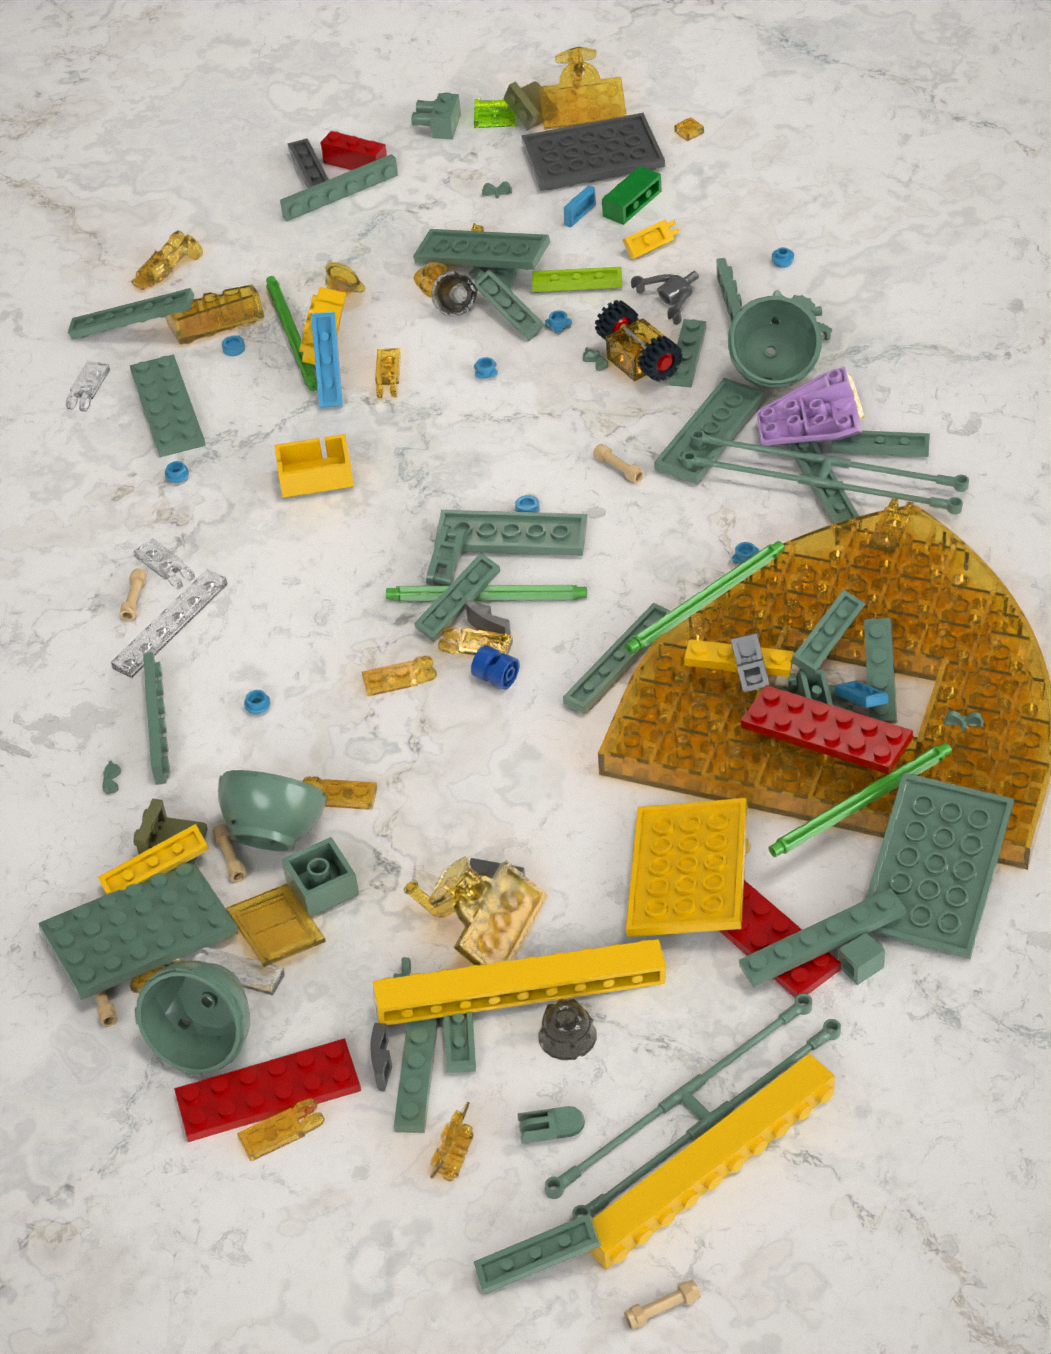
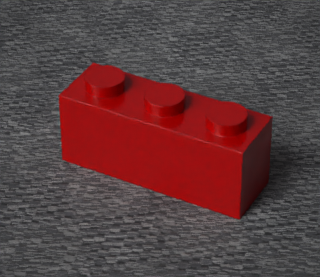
(350, 151)

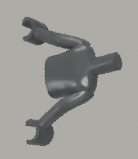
(674, 290)

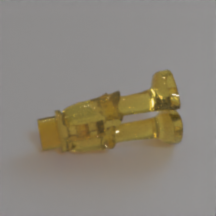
(160, 266)

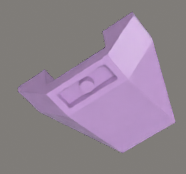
(812, 413)

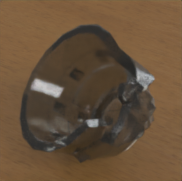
(453, 294)
(567, 1030)

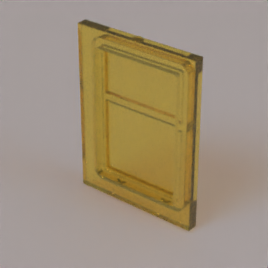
(275, 925)

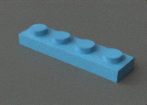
(327, 359)

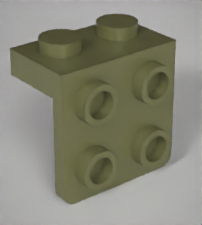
(525, 103)
(158, 827)

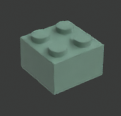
(320, 876)

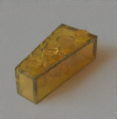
(216, 313)

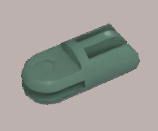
(550, 1124)

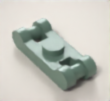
(446, 555)

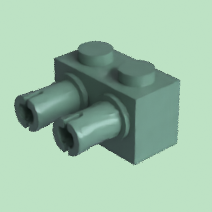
(440, 115)
(818, 689)

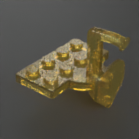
(580, 97)
(493, 910)

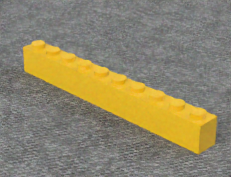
(519, 982)
(710, 1159)

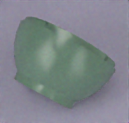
(794, 339)
(268, 808)
(216, 1026)

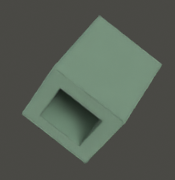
(862, 958)

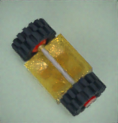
(635, 344)

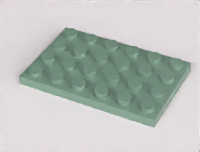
(940, 862)
(137, 929)

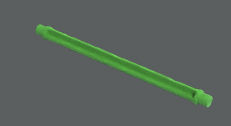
(291, 331)
(492, 592)
(704, 597)
(858, 800)

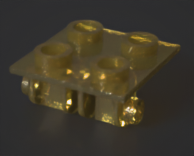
(454, 1146)

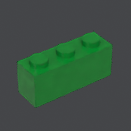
(631, 195)

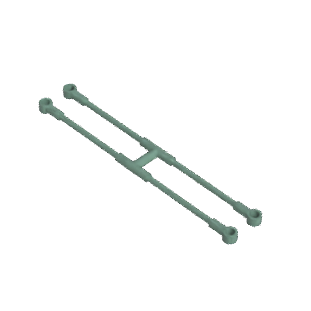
(953, 505)
(684, 1095)

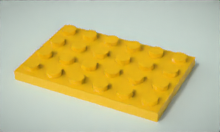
(688, 868)

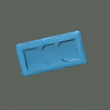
(579, 206)
(861, 694)

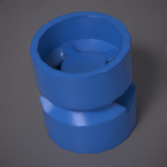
(495, 667)

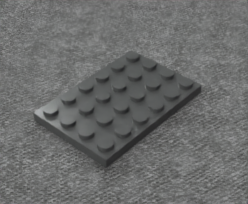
(592, 151)

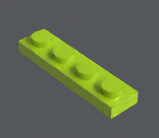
(577, 279)

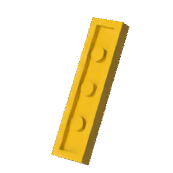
(722, 657)
(156, 860)

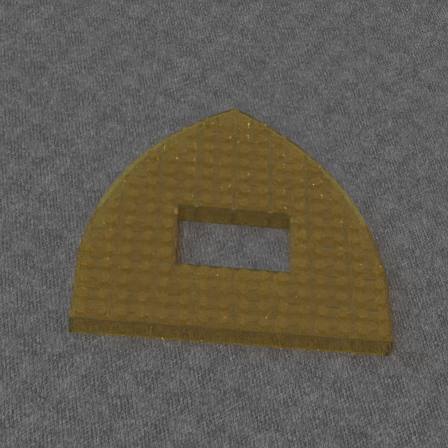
(948, 626)

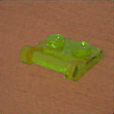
(498, 116)

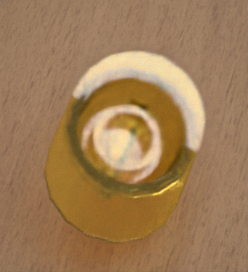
(427, 276)
(342, 279)

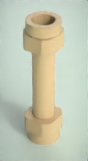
(632, 472)
(129, 608)
(235, 867)
(106, 1010)
(637, 1316)

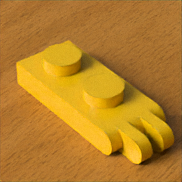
(650, 238)

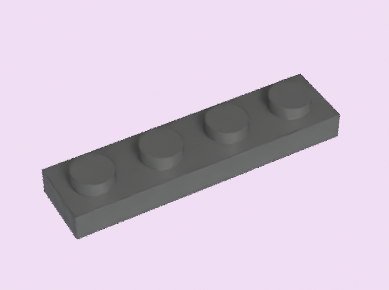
(307, 162)

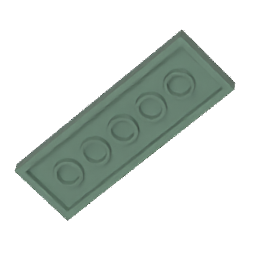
(482, 249)
(167, 405)
(721, 416)
(518, 531)

